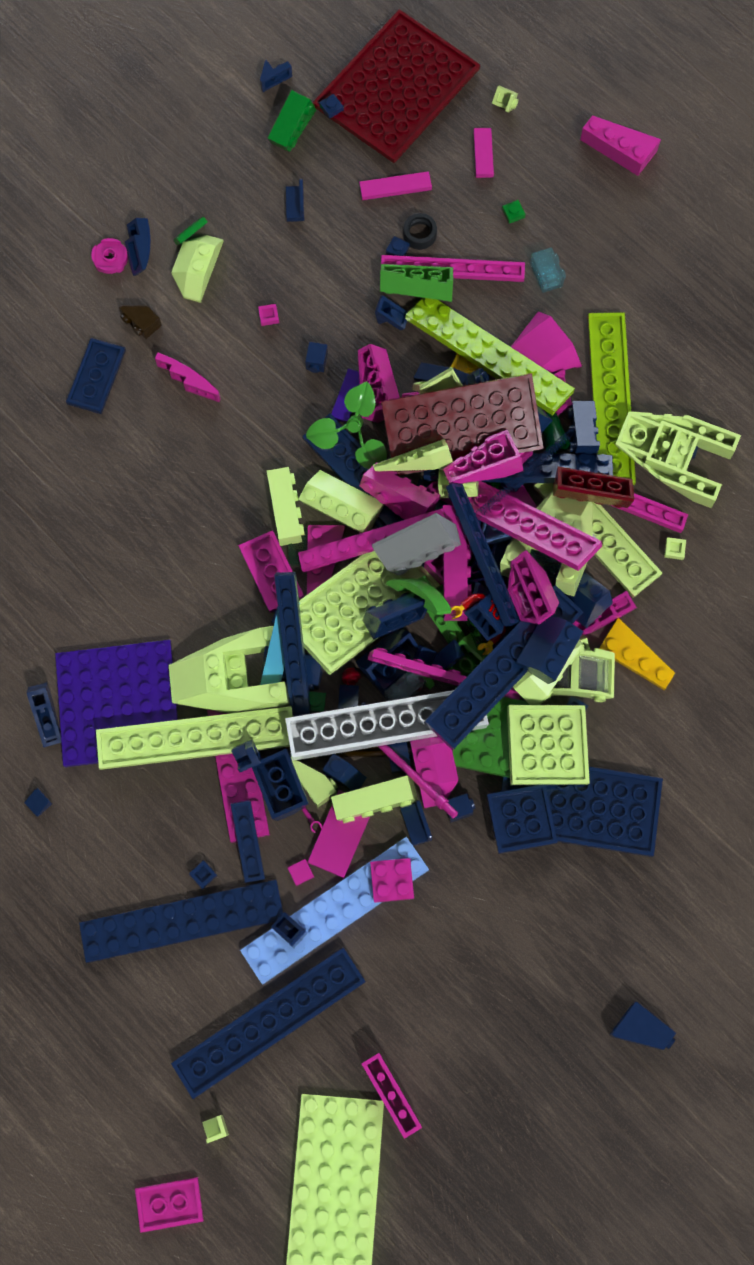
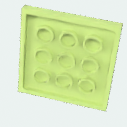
(548, 745)

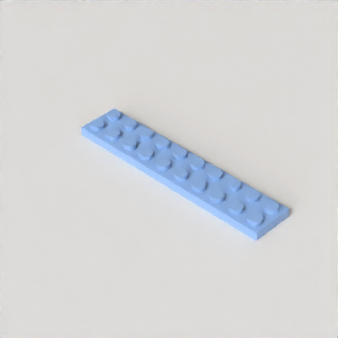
(326, 915)

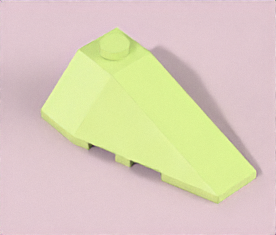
(424, 458)
(537, 691)

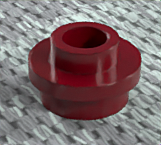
(350, 676)

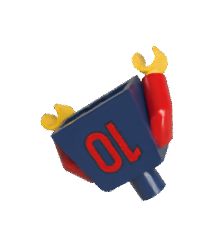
(485, 618)

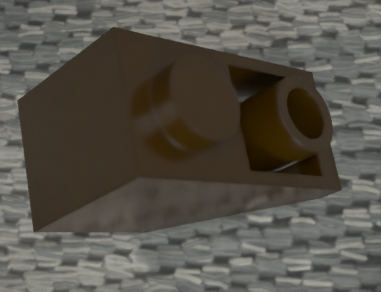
(141, 318)

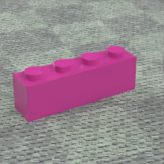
(391, 1095)

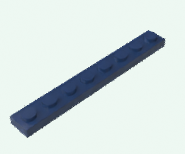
(483, 554)
(292, 642)

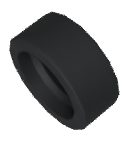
(424, 219)

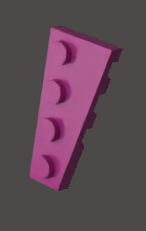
(318, 536)

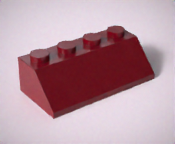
(593, 487)

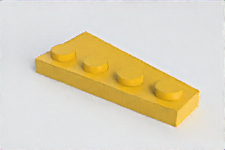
(636, 655)

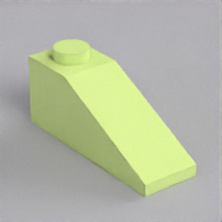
(315, 783)

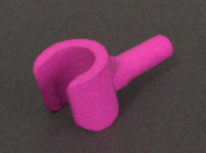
(311, 820)

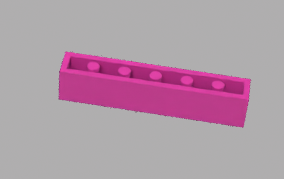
(456, 569)

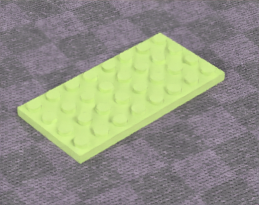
(336, 609)
(335, 1181)

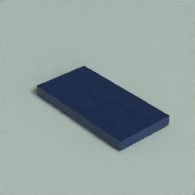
(96, 376)

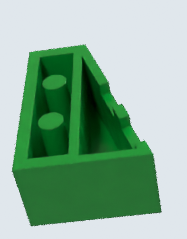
(292, 121)

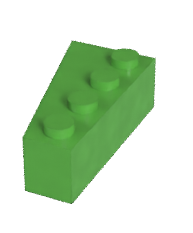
(417, 281)

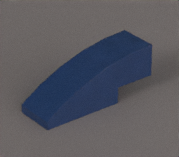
(138, 244)

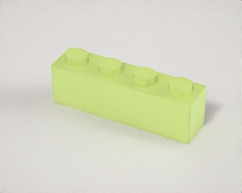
(284, 506)

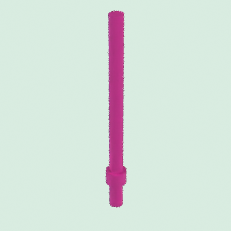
(440, 801)

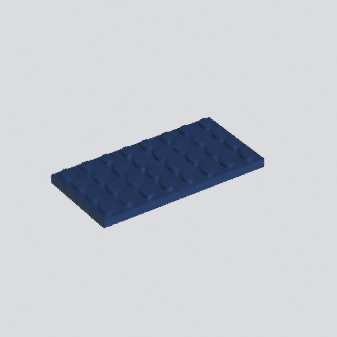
(610, 813)

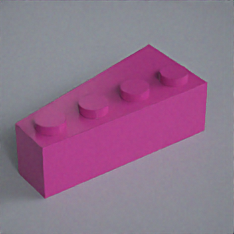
(620, 144)
(399, 493)

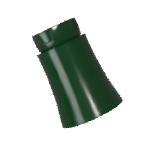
(553, 433)

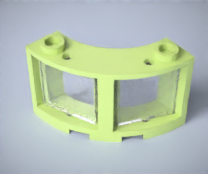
(588, 676)

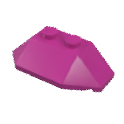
(531, 590)
(435, 765)

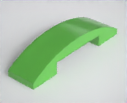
(433, 598)

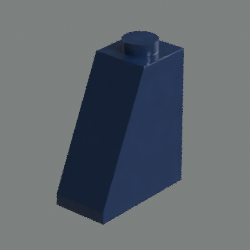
(643, 1028)

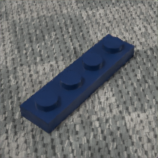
(247, 841)

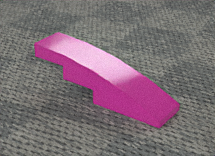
(192, 380)
(621, 606)

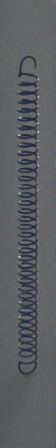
(525, 474)

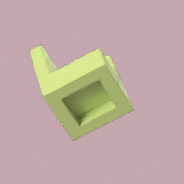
(215, 1128)

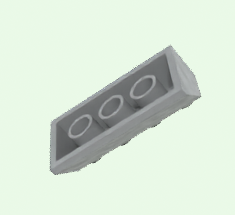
(417, 544)

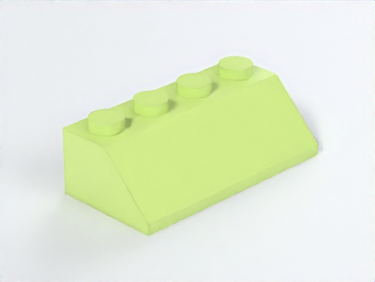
(341, 502)

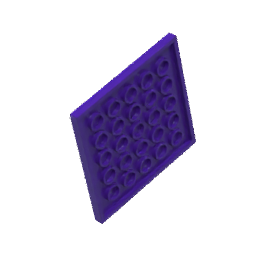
(110, 691)

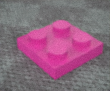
(392, 880)

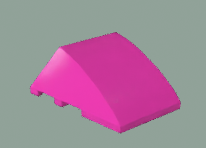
(547, 345)

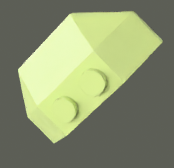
(196, 265)

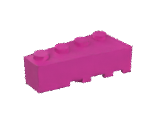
(377, 371)

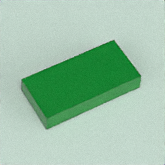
(190, 230)

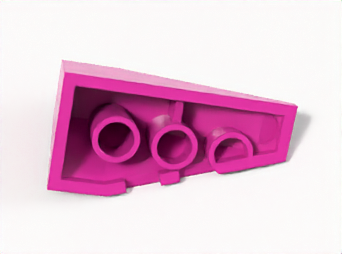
(491, 460)

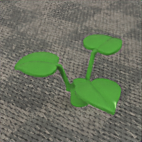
(363, 402)

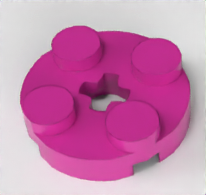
(107, 265)

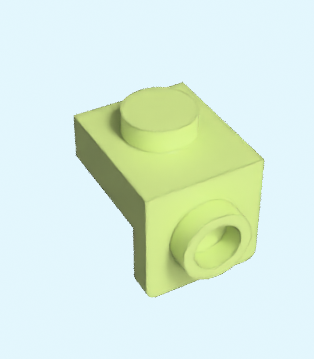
(505, 99)

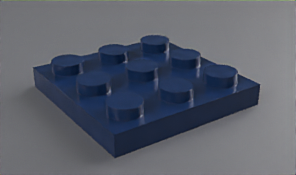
(521, 819)

